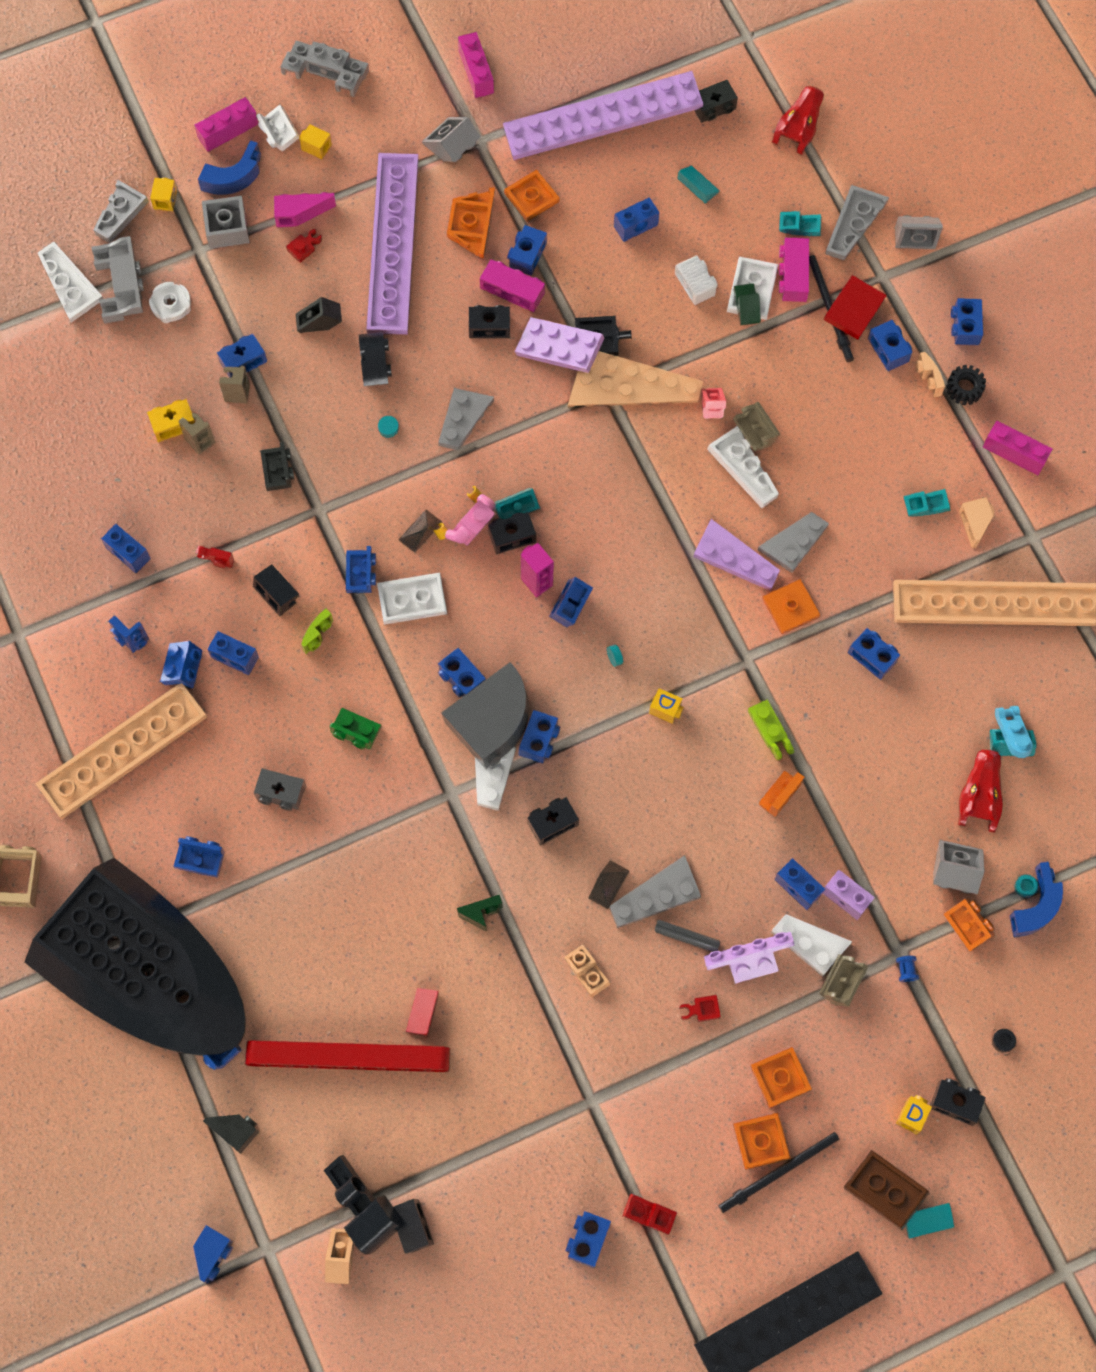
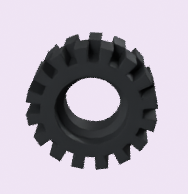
(970, 375)

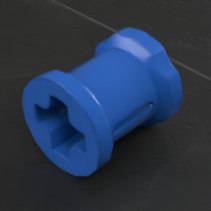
(907, 968)

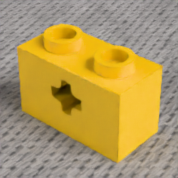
(161, 423)

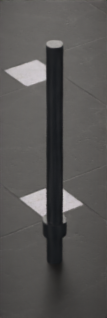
(842, 341)
(740, 1196)

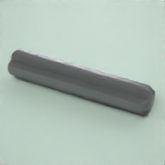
(687, 936)

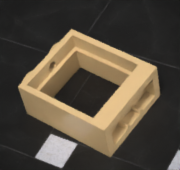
(26, 853)

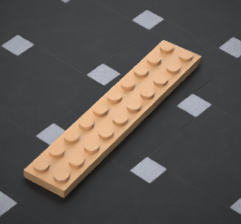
(994, 602)

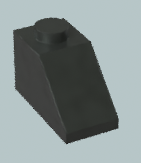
(319, 316)
(234, 1129)

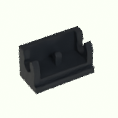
(275, 589)
(415, 1233)

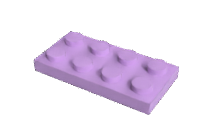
(559, 345)

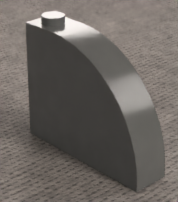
(491, 716)

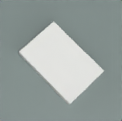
(763, 277)
(412, 598)

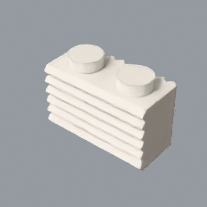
(696, 280)

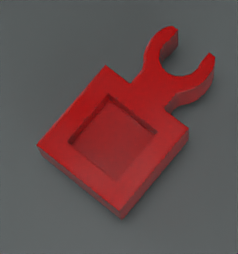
(303, 246)
(218, 557)
(705, 1009)

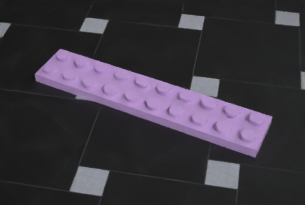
(602, 115)
(392, 243)

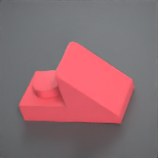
(713, 402)

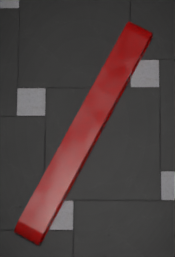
(347, 1056)

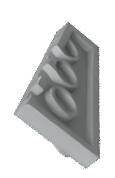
(855, 218)
(660, 893)

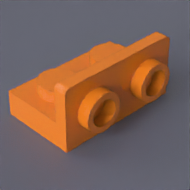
(781, 792)
(969, 923)

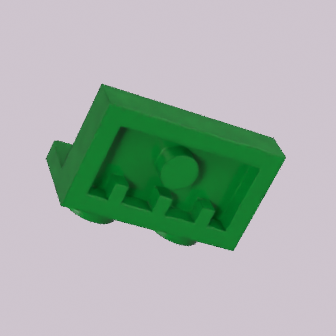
(355, 728)

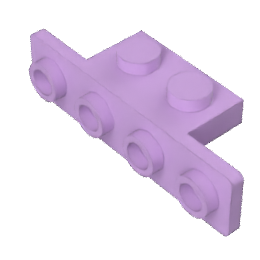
(751, 959)

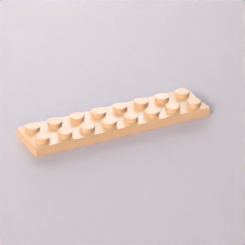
(121, 750)

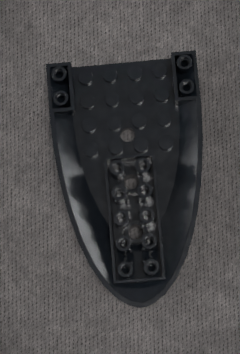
(112, 983)

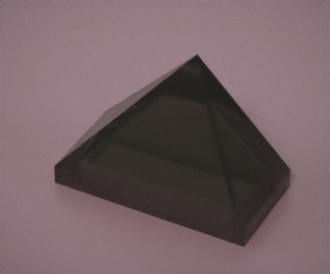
(420, 531)
(608, 884)

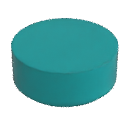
(388, 426)
(614, 655)
(1026, 886)

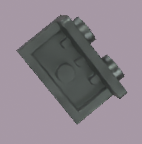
(276, 468)

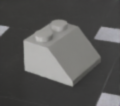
(452, 138)
(917, 232)
(958, 867)

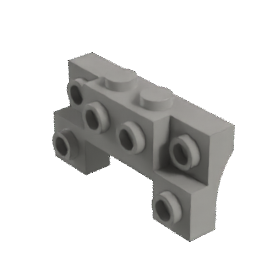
(327, 63)
(125, 279)

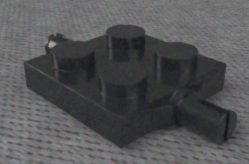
(607, 326)

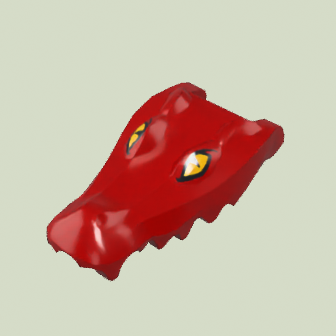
(800, 119)
(982, 792)

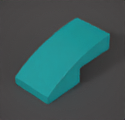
(799, 224)
(927, 504)

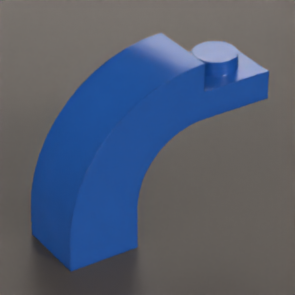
(234, 178)
(1051, 894)

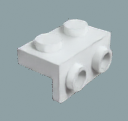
(278, 128)

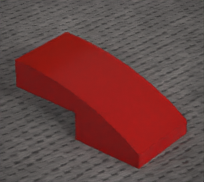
(649, 1214)

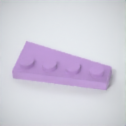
(730, 554)

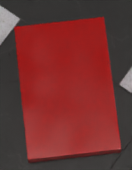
(855, 307)

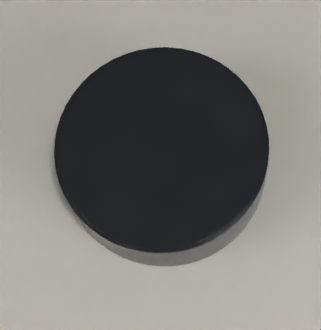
(1004, 1040)

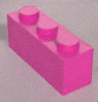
(475, 65)
(226, 124)
(794, 269)
(512, 285)
(1017, 447)
(536, 569)

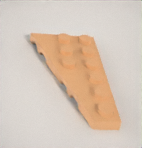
(628, 382)

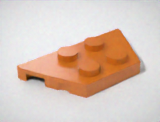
(471, 221)

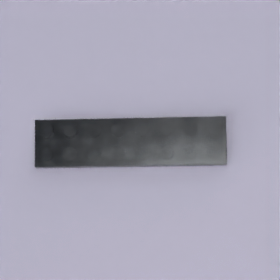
(790, 1317)

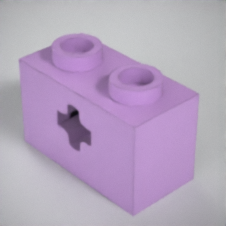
(848, 894)

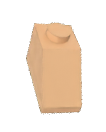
(976, 518)
(339, 1257)

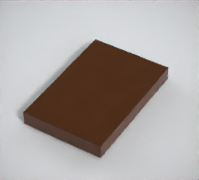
(886, 1190)

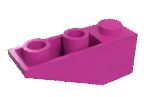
(297, 209)

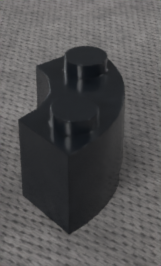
(373, 359)

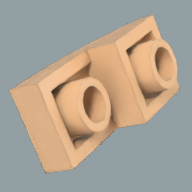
(930, 371)
(587, 971)

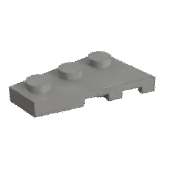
(120, 211)
(462, 415)
(794, 542)

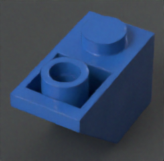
(209, 1252)

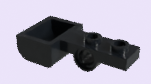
(374, 1218)

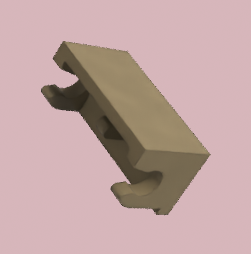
(237, 387)
(756, 427)
(197, 434)
(843, 980)

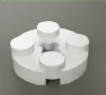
(172, 312)

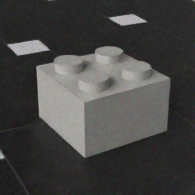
(225, 222)

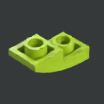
(312, 637)

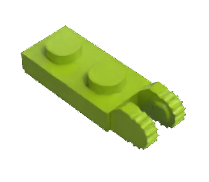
(770, 728)

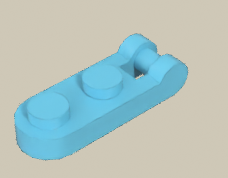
(1014, 731)

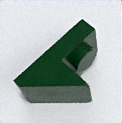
(747, 304)
(473, 912)

